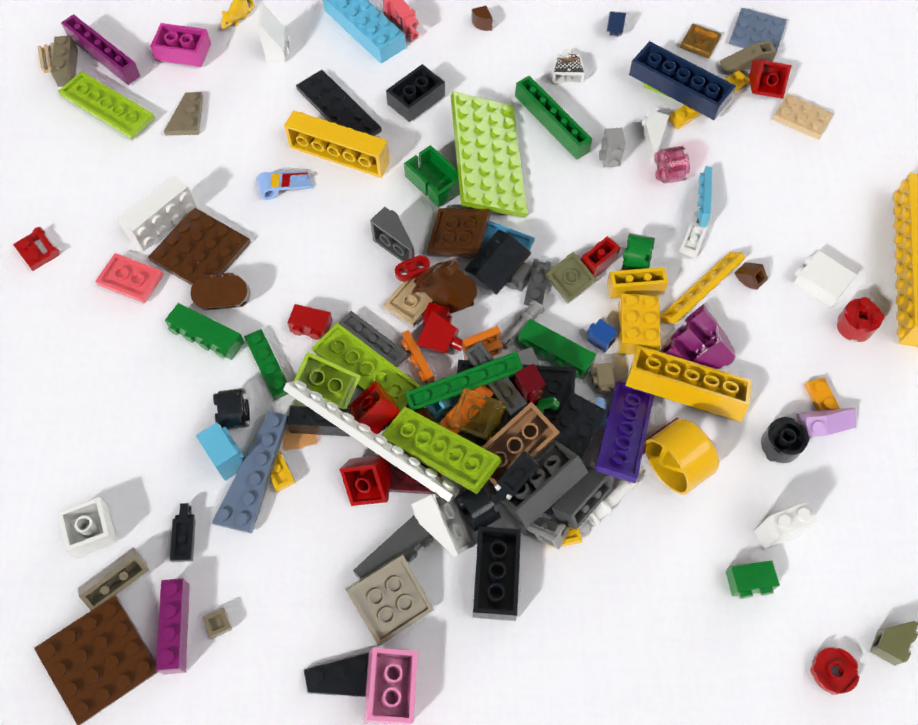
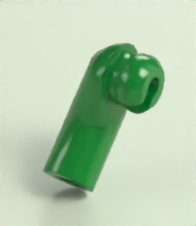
(546, 403)

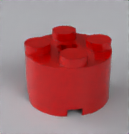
(859, 319)

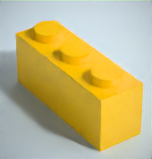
(637, 281)

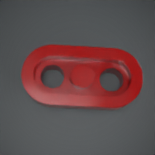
(411, 268)

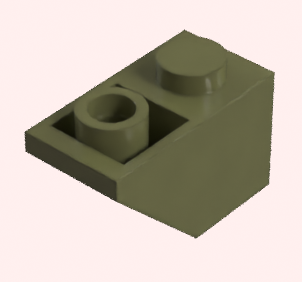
(894, 642)

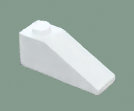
(653, 131)

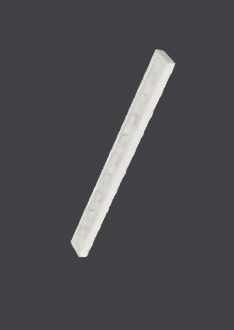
(375, 442)

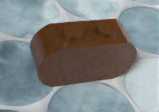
(220, 292)

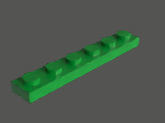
(469, 379)

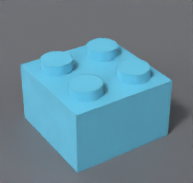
(221, 450)

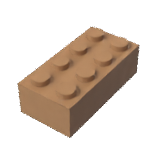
(525, 432)

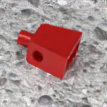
(439, 335)

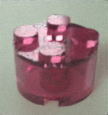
(671, 164)

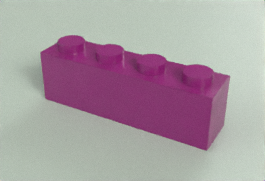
(173, 626)

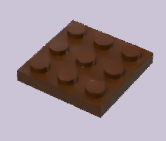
(458, 232)

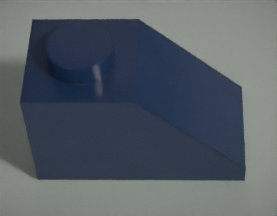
(615, 23)

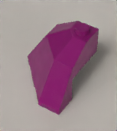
(701, 341)

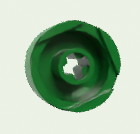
(638, 252)

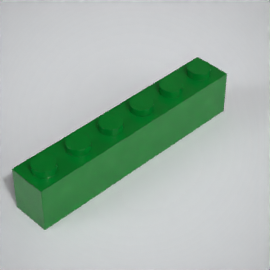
(553, 117)

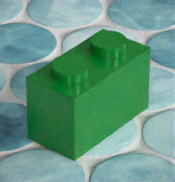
(752, 578)

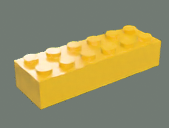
(337, 143)
(689, 383)

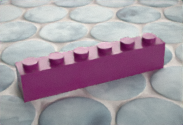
(101, 49)

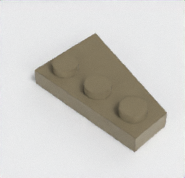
(186, 116)

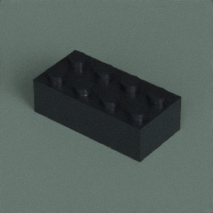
(497, 573)

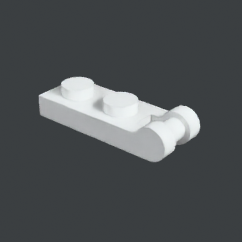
(693, 237)

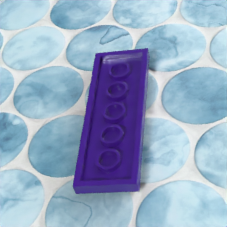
(625, 433)

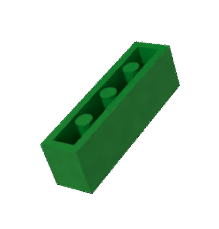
(204, 331)
(556, 348)

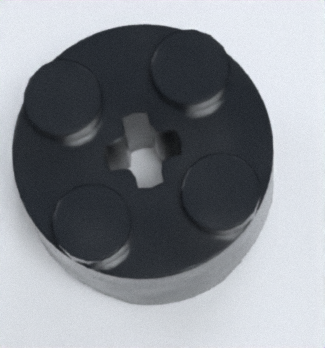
(232, 408)
(784, 440)
(479, 508)

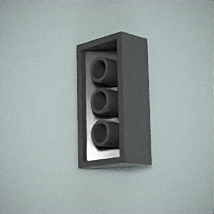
(548, 483)

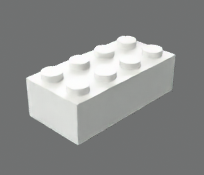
(158, 213)

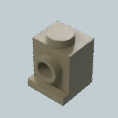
(602, 378)

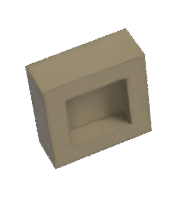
(217, 623)

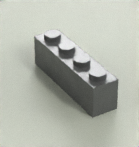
(404, 541)

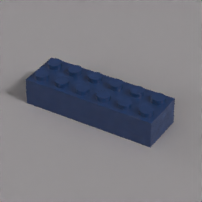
(681, 80)

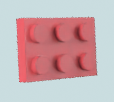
(129, 278)

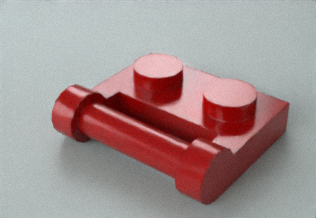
(31, 252)

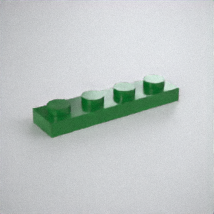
(267, 363)

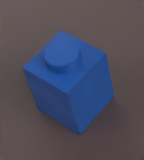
(602, 335)

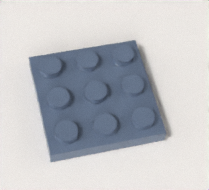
(757, 27)

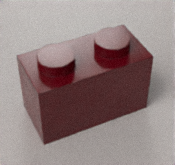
(530, 383)

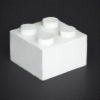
(87, 527)

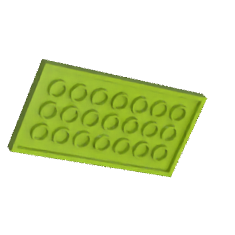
(488, 155)

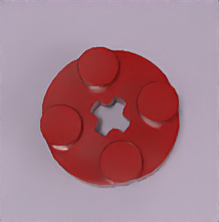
(847, 669)

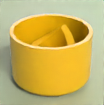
(682, 456)

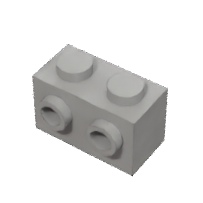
(612, 147)

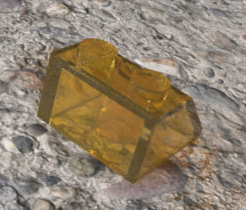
(477, 414)

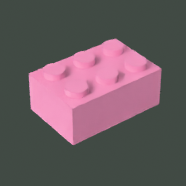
(390, 686)

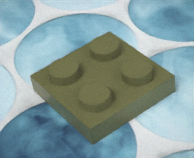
(570, 277)

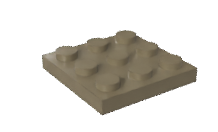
(389, 599)

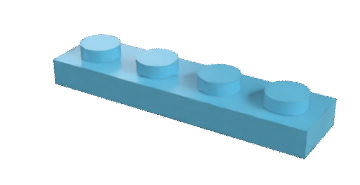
(704, 199)

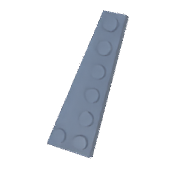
(249, 486)

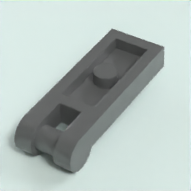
(537, 282)

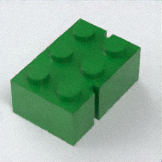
(434, 176)

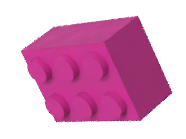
(180, 44)

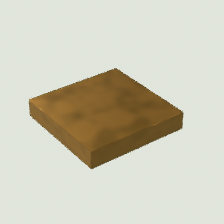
(700, 40)

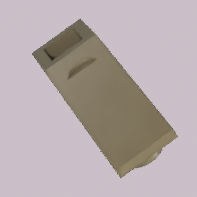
(743, 59)

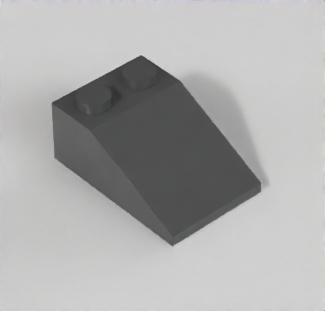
(391, 234)

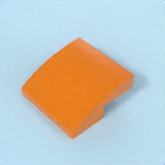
(488, 338)

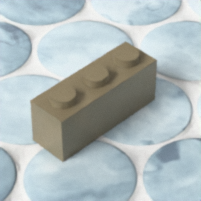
(64, 60)
(113, 579)

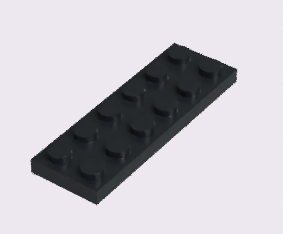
(336, 104)
(577, 426)

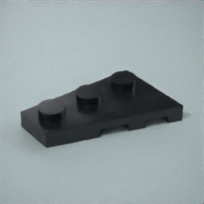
(340, 677)

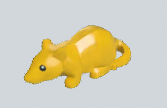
(237, 10)

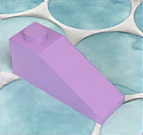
(827, 421)

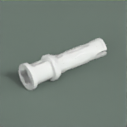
(609, 501)

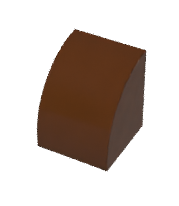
(481, 18)
(752, 275)

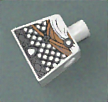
(568, 68)

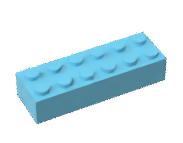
(367, 27)

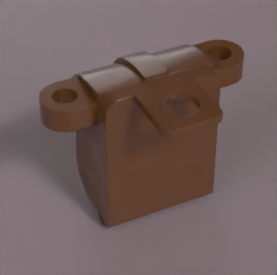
(447, 285)

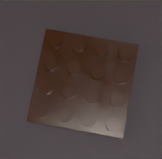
(199, 248)
(97, 660)

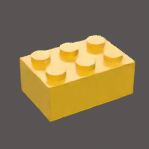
(638, 323)

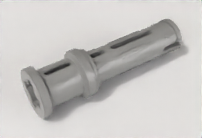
(530, 313)

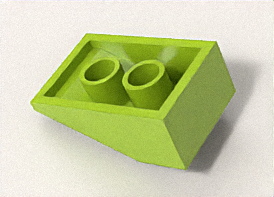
(328, 379)

